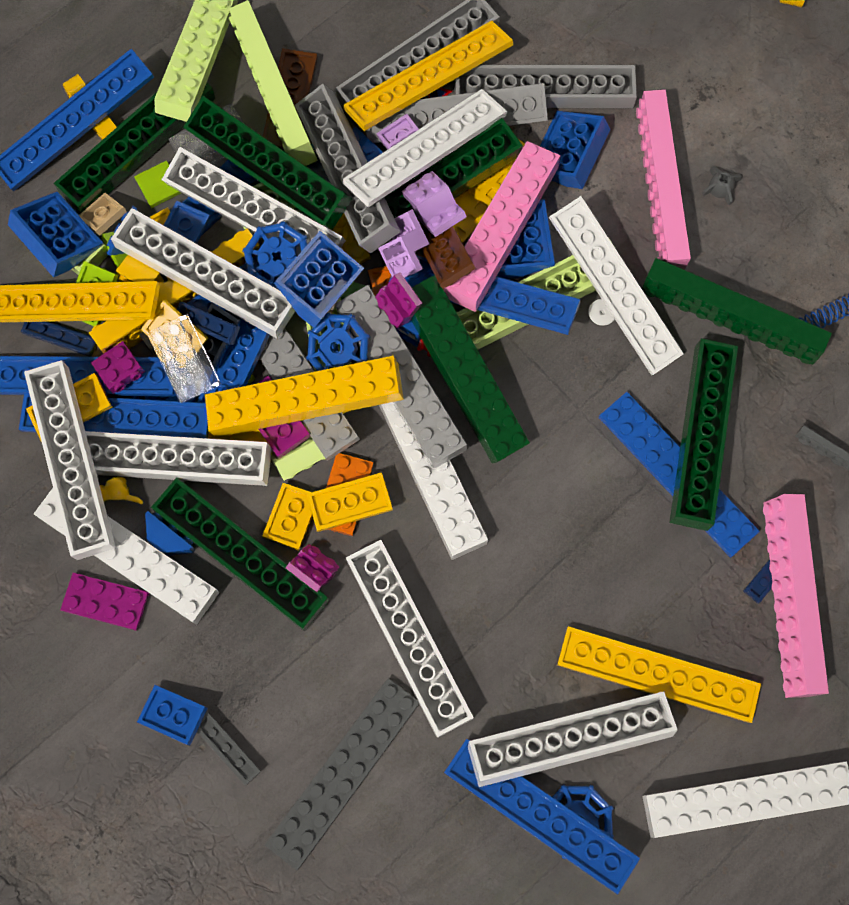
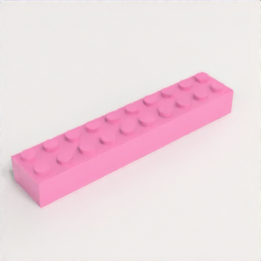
(663, 179)
(504, 222)
(795, 596)

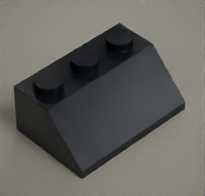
(213, 346)

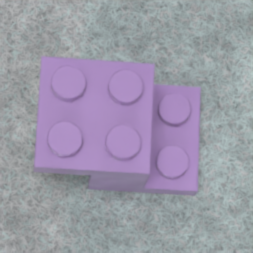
(397, 131)
(433, 203)
(400, 253)

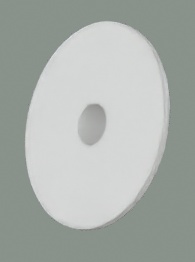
(600, 313)

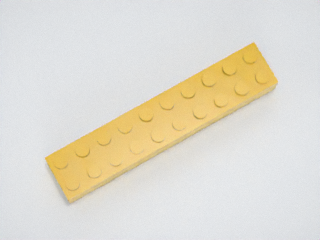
(114, 331)
(304, 396)

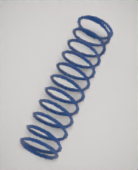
(837, 316)

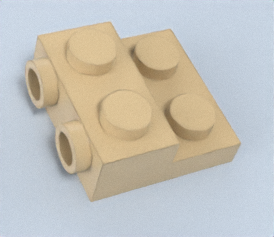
(102, 214)

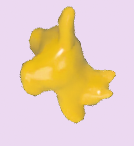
(117, 490)

